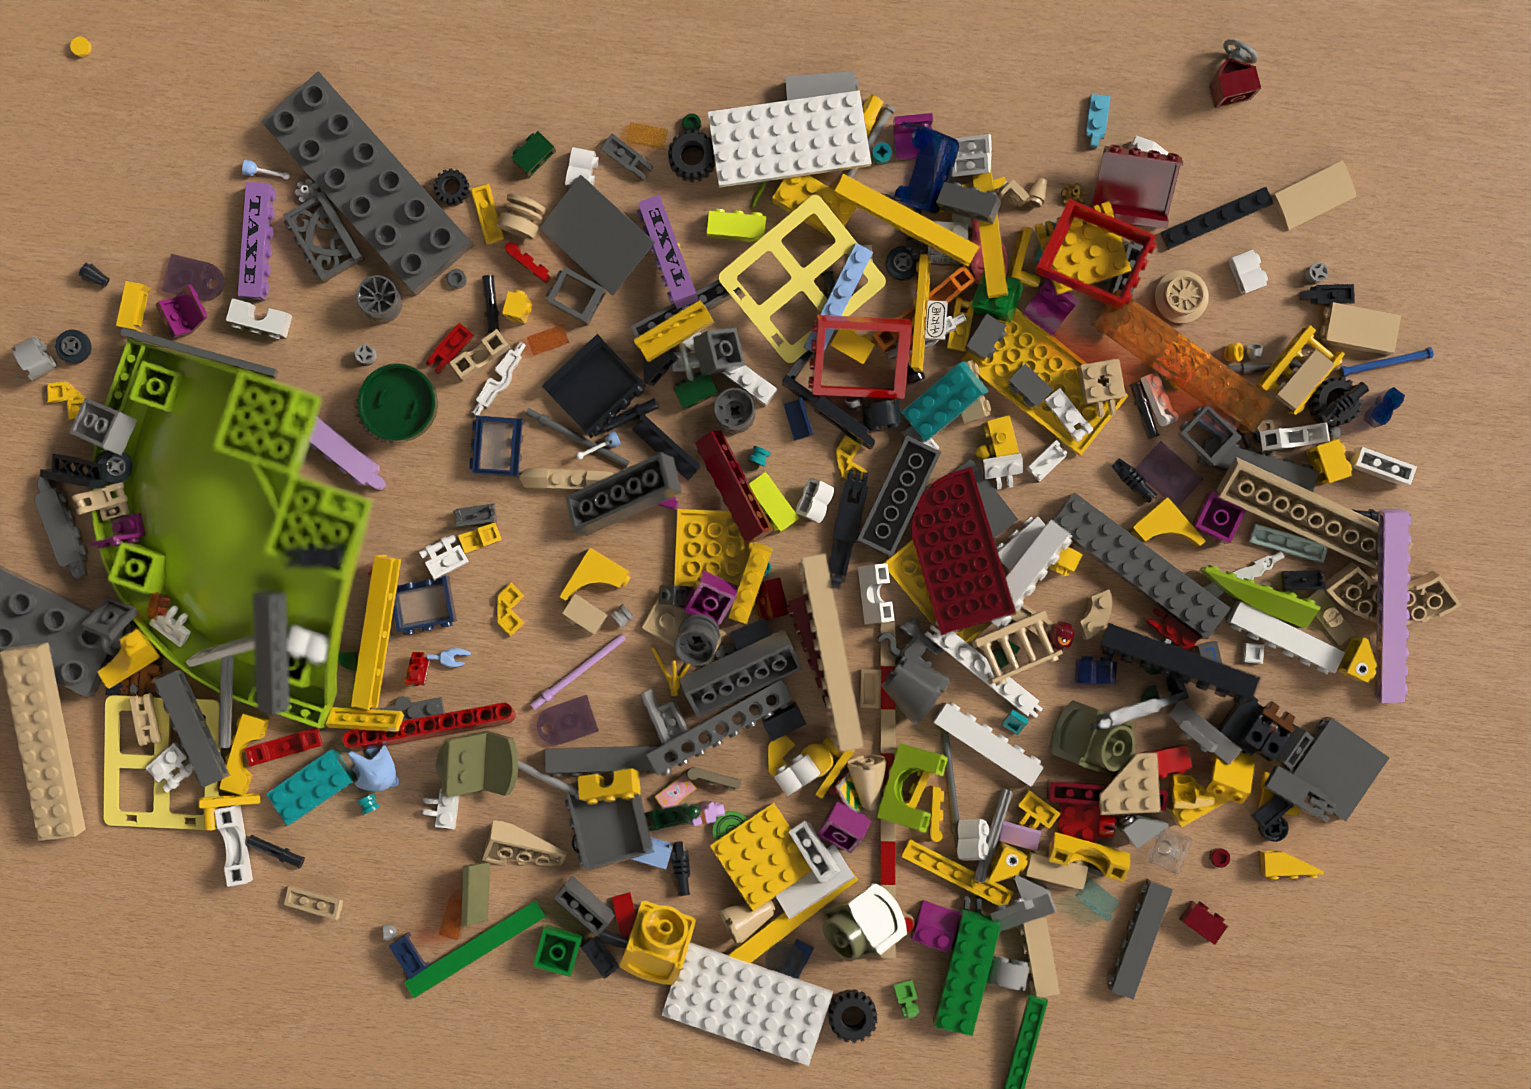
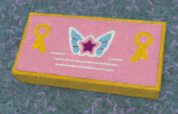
(676, 791)

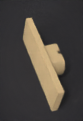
(1331, 618)

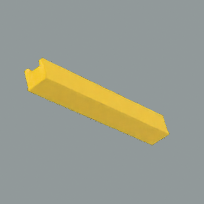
(906, 220)
(376, 632)

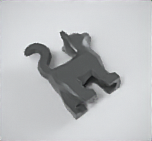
(915, 647)

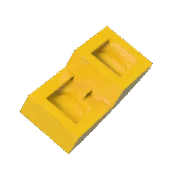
(479, 538)

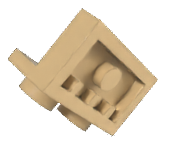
(1016, 193)

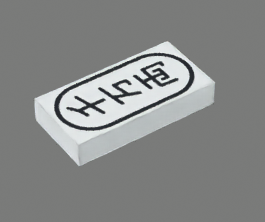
(936, 320)

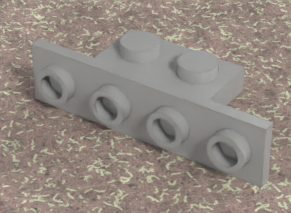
(665, 718)
(1204, 733)
(1023, 911)

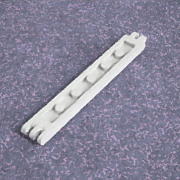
(980, 667)

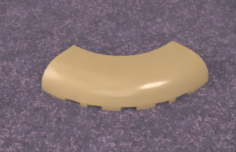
(1358, 593)

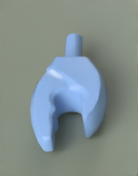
(447, 657)

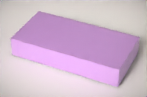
(1020, 836)

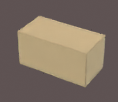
(114, 511)

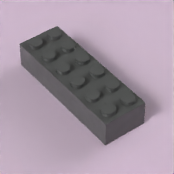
(623, 494)
(898, 496)
(740, 673)

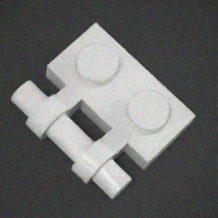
(447, 561)
(166, 763)

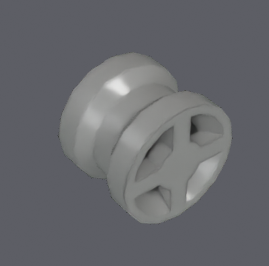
(1320, 270)
(364, 351)
(622, 615)

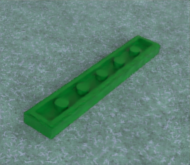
(1026, 1042)

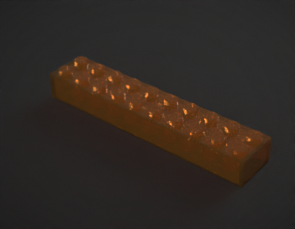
(1185, 364)

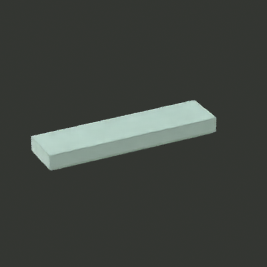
(1288, 543)

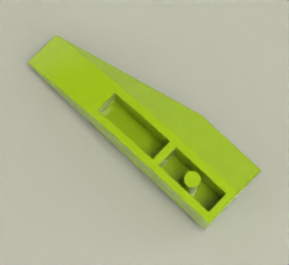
(1277, 604)

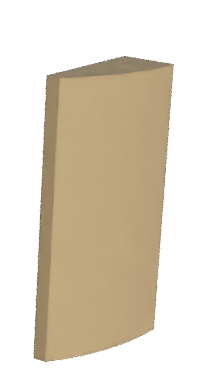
(1314, 195)

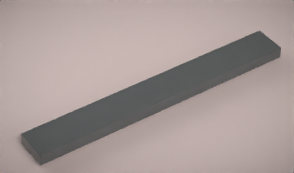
(199, 352)

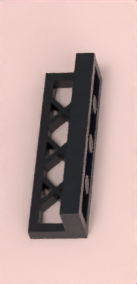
(664, 444)
(78, 476)

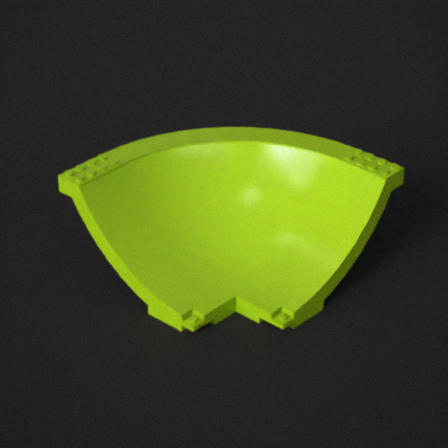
(219, 507)

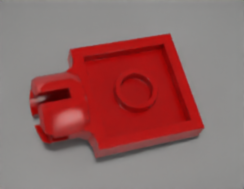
(1085, 822)

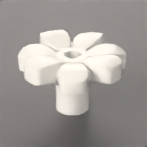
(307, 190)

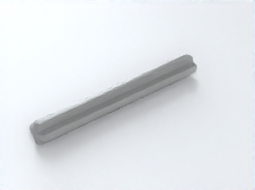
(226, 701)
(994, 833)

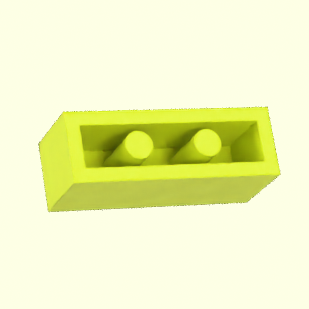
(736, 225)
(773, 503)

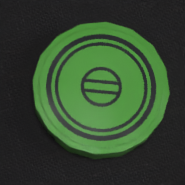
(727, 823)

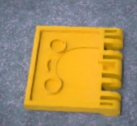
(1086, 252)

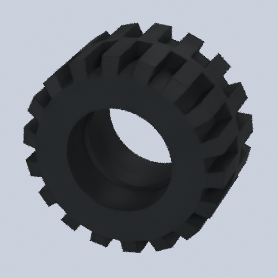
(686, 141)
(1319, 400)
(858, 1031)

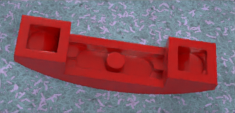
(283, 746)
(624, 913)

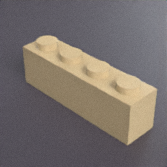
(1040, 957)

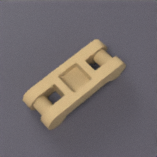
(100, 498)
(145, 719)

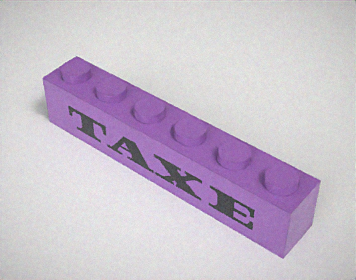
(256, 241)
(667, 251)

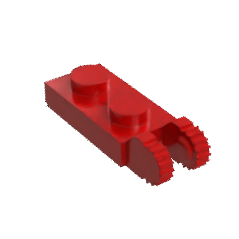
(527, 261)
(450, 346)
(1174, 631)

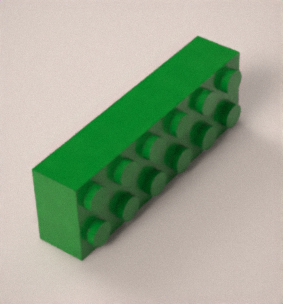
(966, 973)

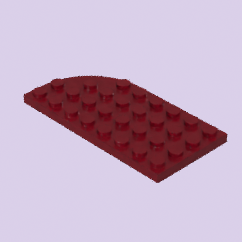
(959, 555)

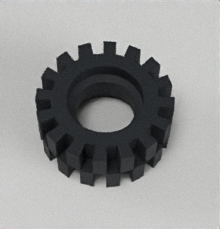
(441, 181)

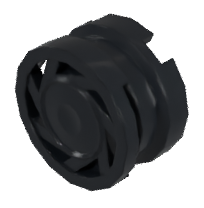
(1276, 831)

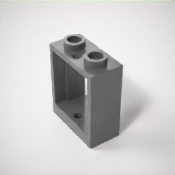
(593, 304)
(1231, 440)

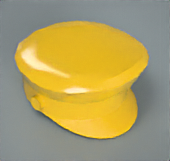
(821, 757)

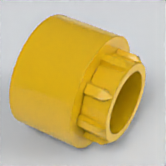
(1067, 561)

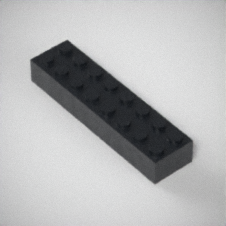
(1179, 663)

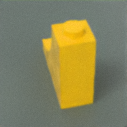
(1165, 519)
(595, 569)
(134, 655)

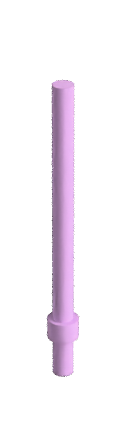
(548, 694)

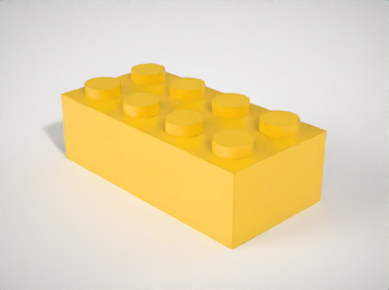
(798, 189)

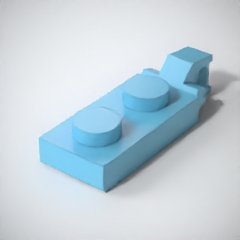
(1097, 119)

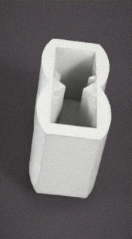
(581, 163)
(1248, 272)
(814, 500)
(308, 643)
(796, 774)
(972, 839)

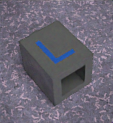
(1209, 650)

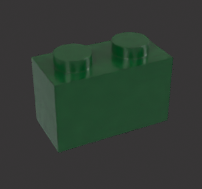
(533, 153)
(695, 391)

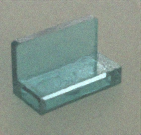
(1098, 899)

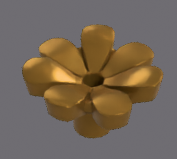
(1073, 193)

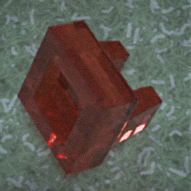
(155, 606)

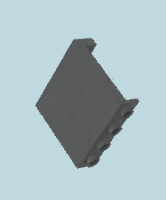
(1339, 765)
(609, 831)

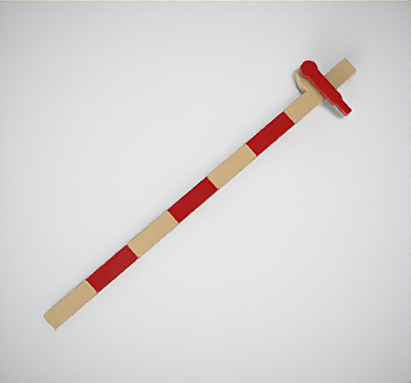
(888, 748)

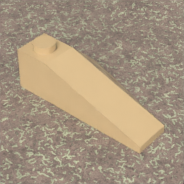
(513, 844)

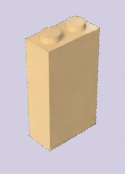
(1360, 328)

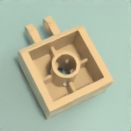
(1096, 393)

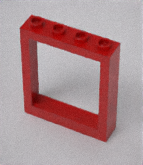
(1108, 223)
(902, 326)

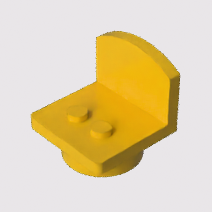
(658, 943)

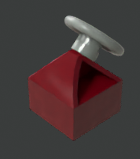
(1236, 78)

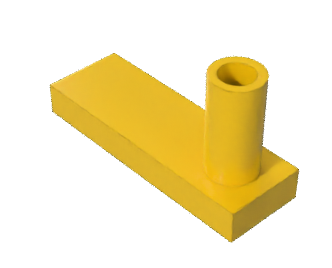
(1018, 258)
(844, 757)
(210, 803)

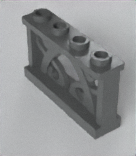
(347, 248)

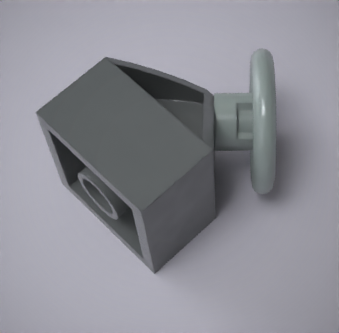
(715, 352)

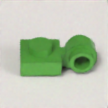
(905, 994)

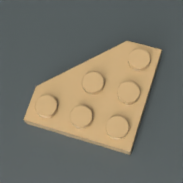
(1133, 788)

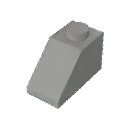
(1028, 889)

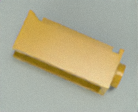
(132, 306)

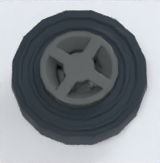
(895, 267)
(66, 348)
(119, 462)

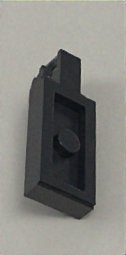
(1329, 293)

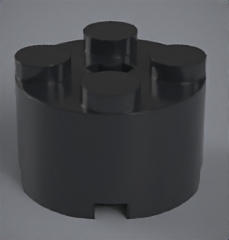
(881, 414)

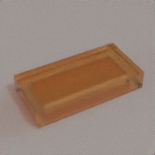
(548, 339)

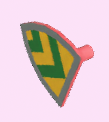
(847, 793)

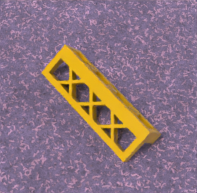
(674, 330)

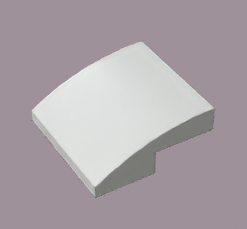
(973, 156)

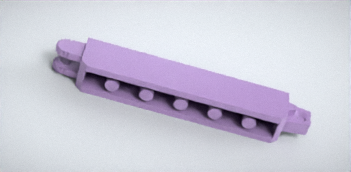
(345, 455)

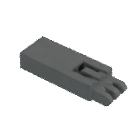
(1295, 791)

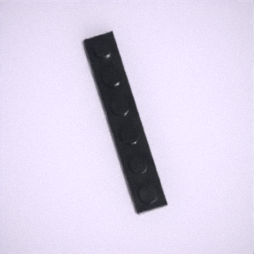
(1217, 218)

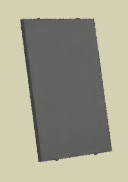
(597, 235)

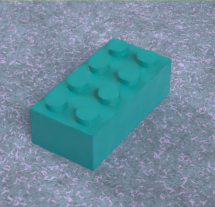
(945, 401)
(311, 786)

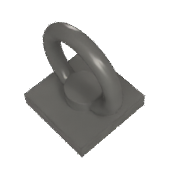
(109, 621)

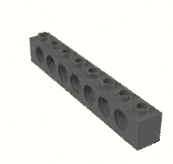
(656, 756)

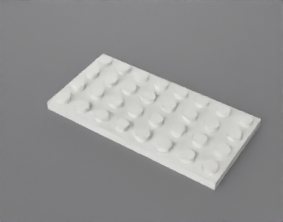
(789, 139)
(748, 1004)

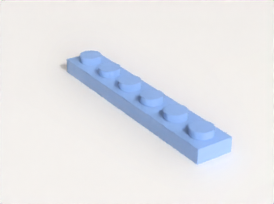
(843, 288)

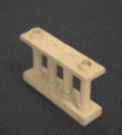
(1001, 636)

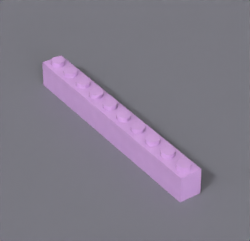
(1392, 605)

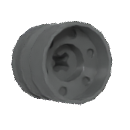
(732, 400)
(697, 639)

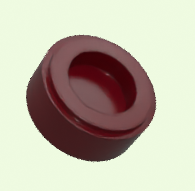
(1220, 857)

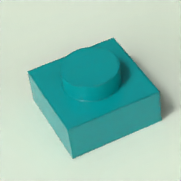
(1015, 722)

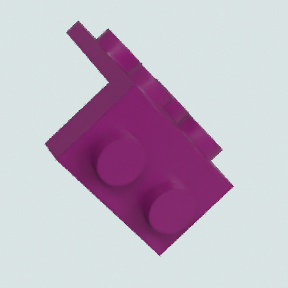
(183, 313)

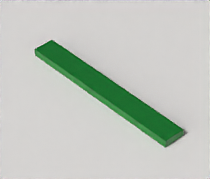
(475, 949)

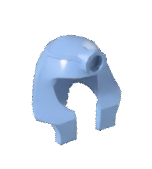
(376, 773)

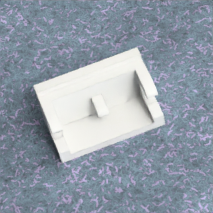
(1047, 461)

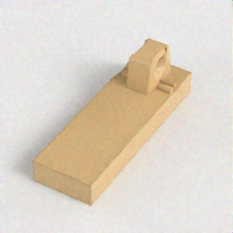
(313, 902)

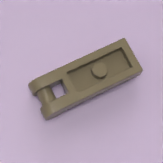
(713, 778)

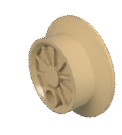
(1181, 296)

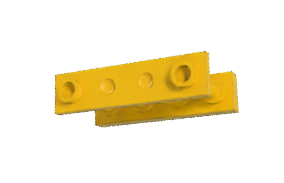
(1293, 352)

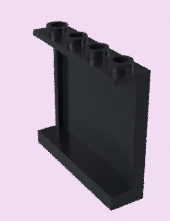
(594, 386)

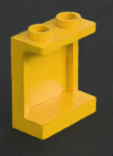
(1232, 780)

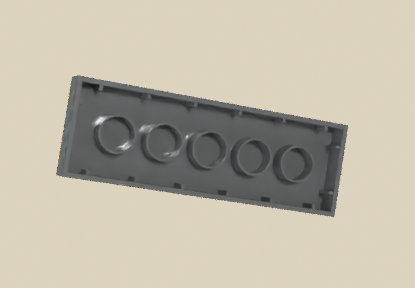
(367, 183)
(41, 615)

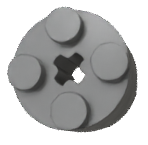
(32, 357)
(1008, 974)

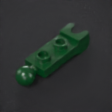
(673, 815)

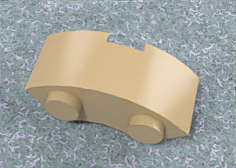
(1096, 615)

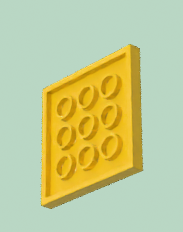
(709, 543)
(761, 857)

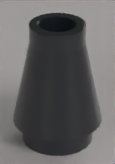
(93, 275)

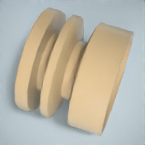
(522, 213)

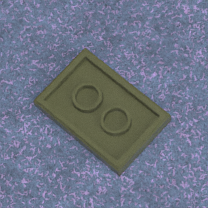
(475, 893)

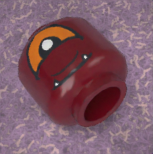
(1061, 635)

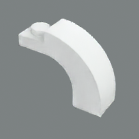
(1294, 437)

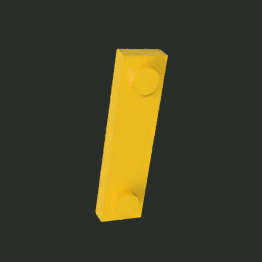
(365, 719)

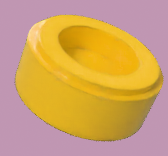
(80, 46)

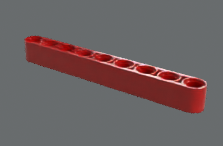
(438, 728)

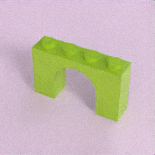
(907, 761)

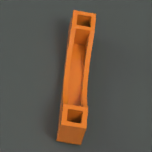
(946, 291)

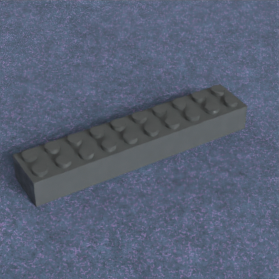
(1141, 566)

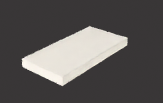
(810, 890)

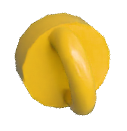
(1234, 352)

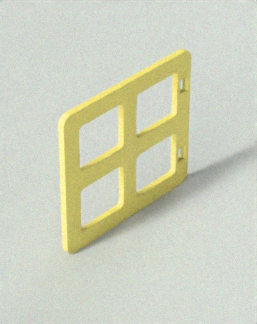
(801, 278)
(114, 760)

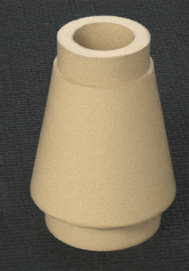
(1037, 193)

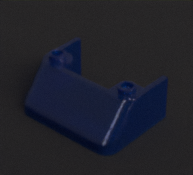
(931, 170)

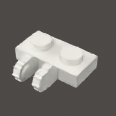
(1003, 466)
(171, 628)
(446, 811)

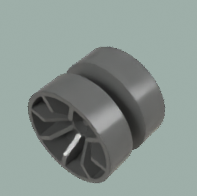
(379, 299)

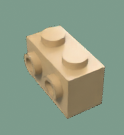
(584, 614)

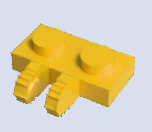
(1038, 809)

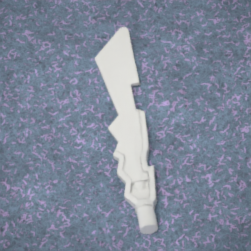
(1249, 572)

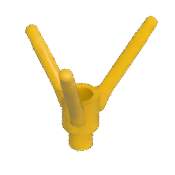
(673, 680)

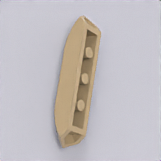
(560, 478)

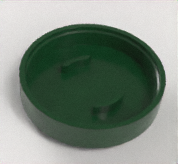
(397, 402)

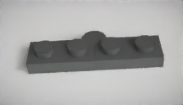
(417, 709)

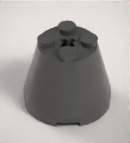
(914, 688)

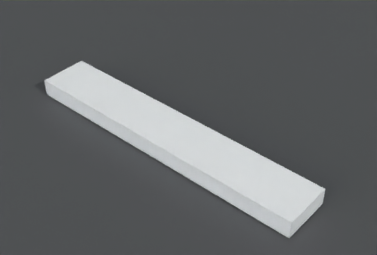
(222, 651)

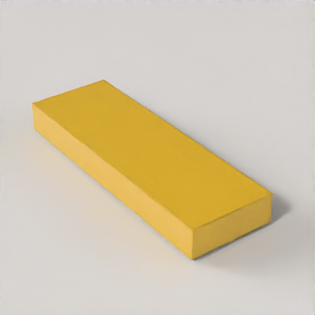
(487, 214)

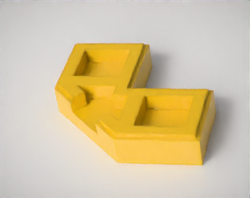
(65, 393)
(844, 453)
(506, 617)
(776, 752)

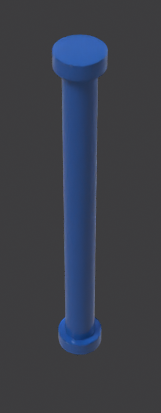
(1427, 353)

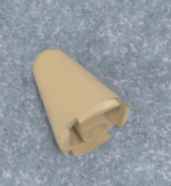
(868, 779)
(743, 922)

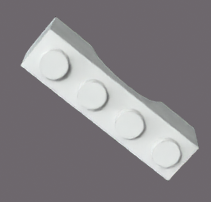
(231, 826)

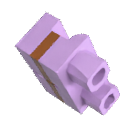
(709, 812)

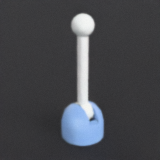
(250, 168)
(611, 441)

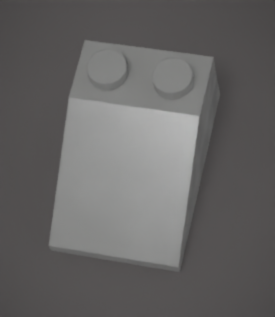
(103, 426)

